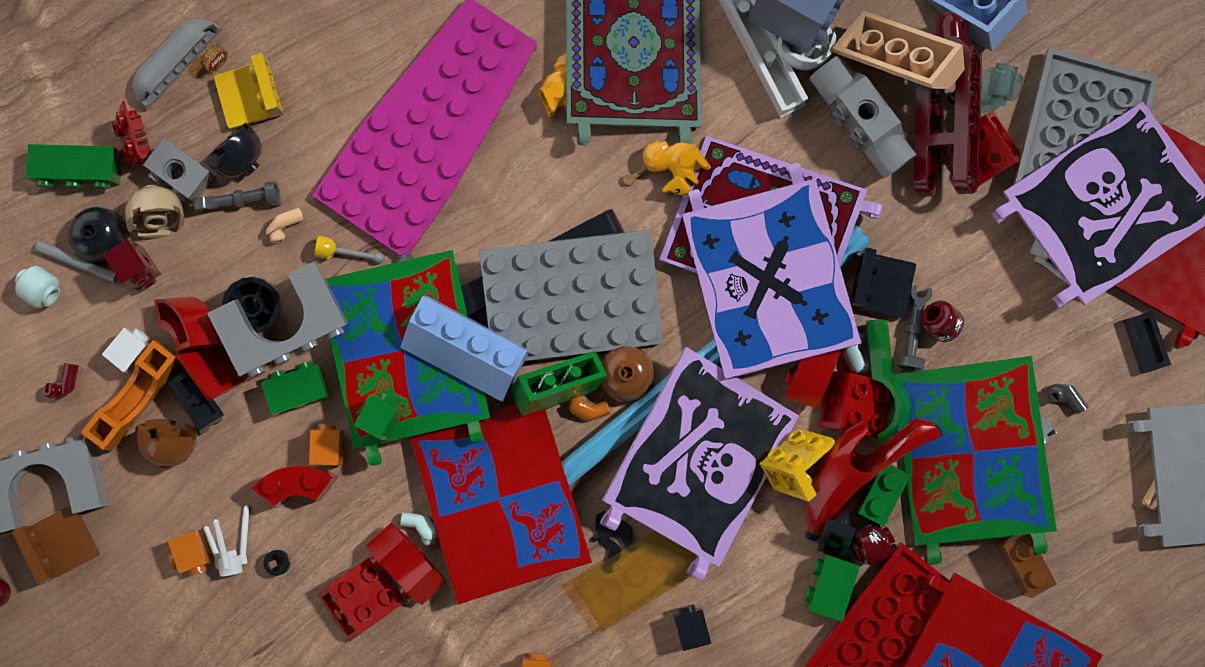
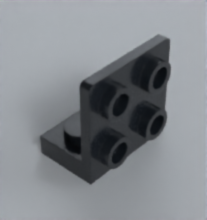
(882, 284)

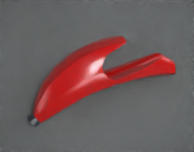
(844, 471)

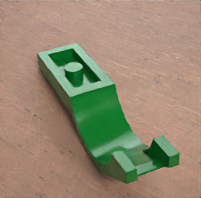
(883, 371)

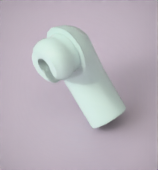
(855, 359)

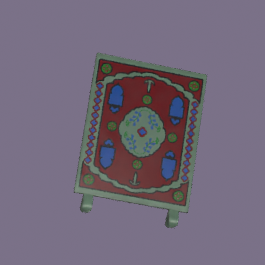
(633, 65)

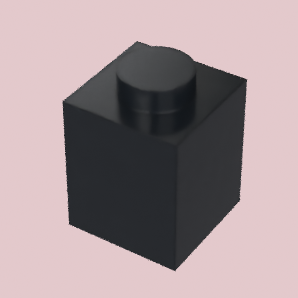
(691, 627)

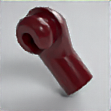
(64, 385)

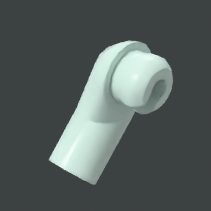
(423, 525)

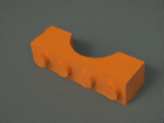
(119, 415)

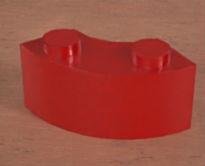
(187, 322)
(811, 378)
(294, 481)
(406, 564)

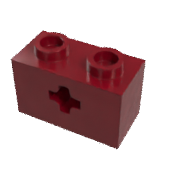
(132, 265)

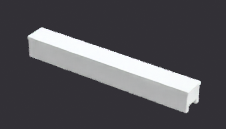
(765, 57)

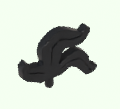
(623, 530)

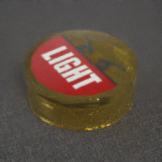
(214, 58)

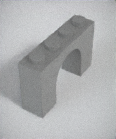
(251, 351)
(76, 464)

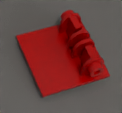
(129, 127)

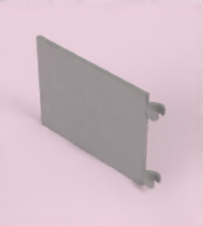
(1179, 472)

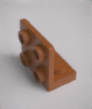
(56, 545)

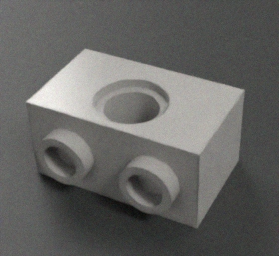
(167, 158)

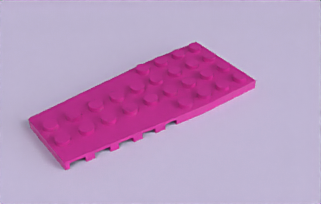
(427, 129)

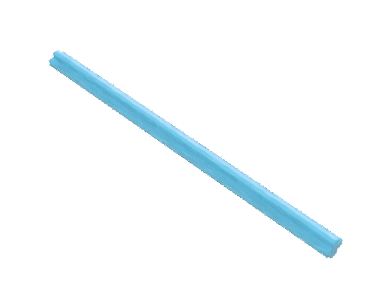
(633, 417)

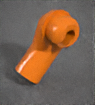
(586, 411)

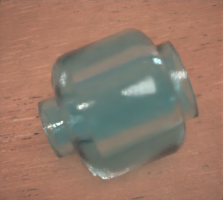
(1002, 83)

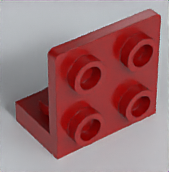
(996, 148)
(211, 370)
(853, 399)
(360, 598)

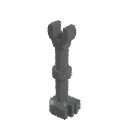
(270, 193)
(914, 330)

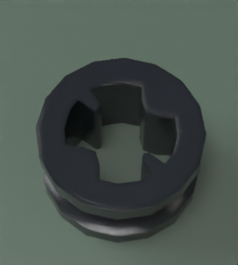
(269, 558)

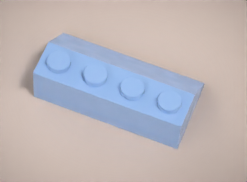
(463, 348)

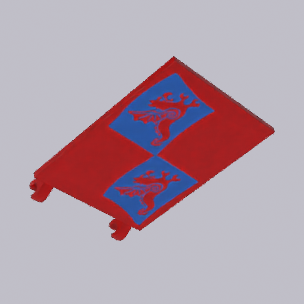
(500, 503)
(986, 631)

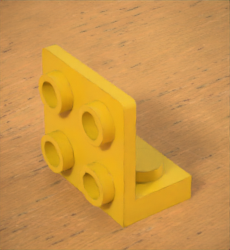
(248, 93)
(788, 462)

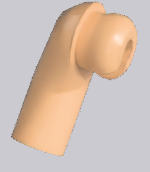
(280, 222)

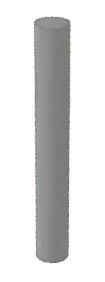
(75, 261)

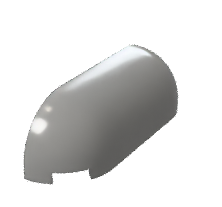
(172, 59)

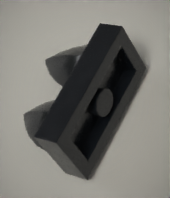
(837, 535)

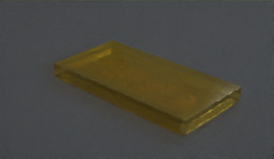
(633, 578)

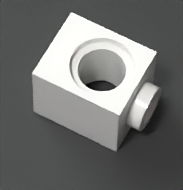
(126, 349)

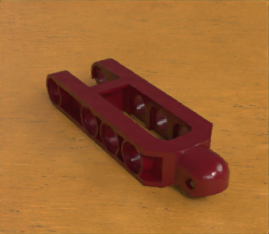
(966, 134)

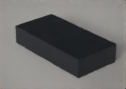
(1146, 342)

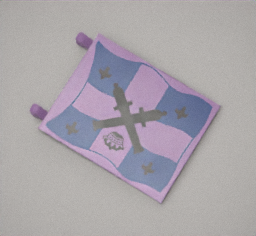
(770, 277)

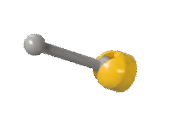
(326, 249)

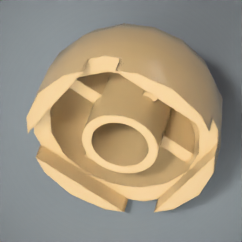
(154, 212)

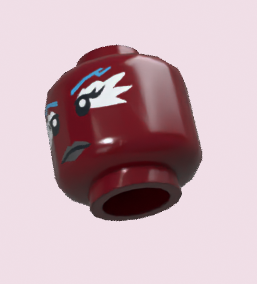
(942, 321)
(872, 543)

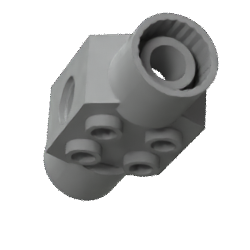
(853, 94)

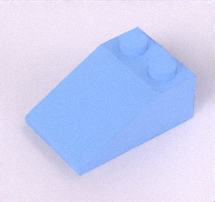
(986, 19)

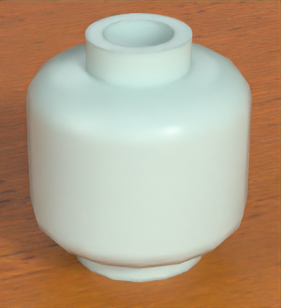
(37, 287)

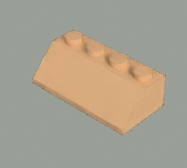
(902, 51)

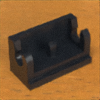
(197, 407)

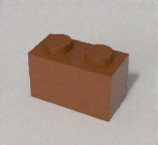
(1025, 565)

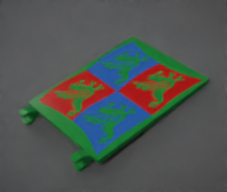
(370, 358)
(989, 465)

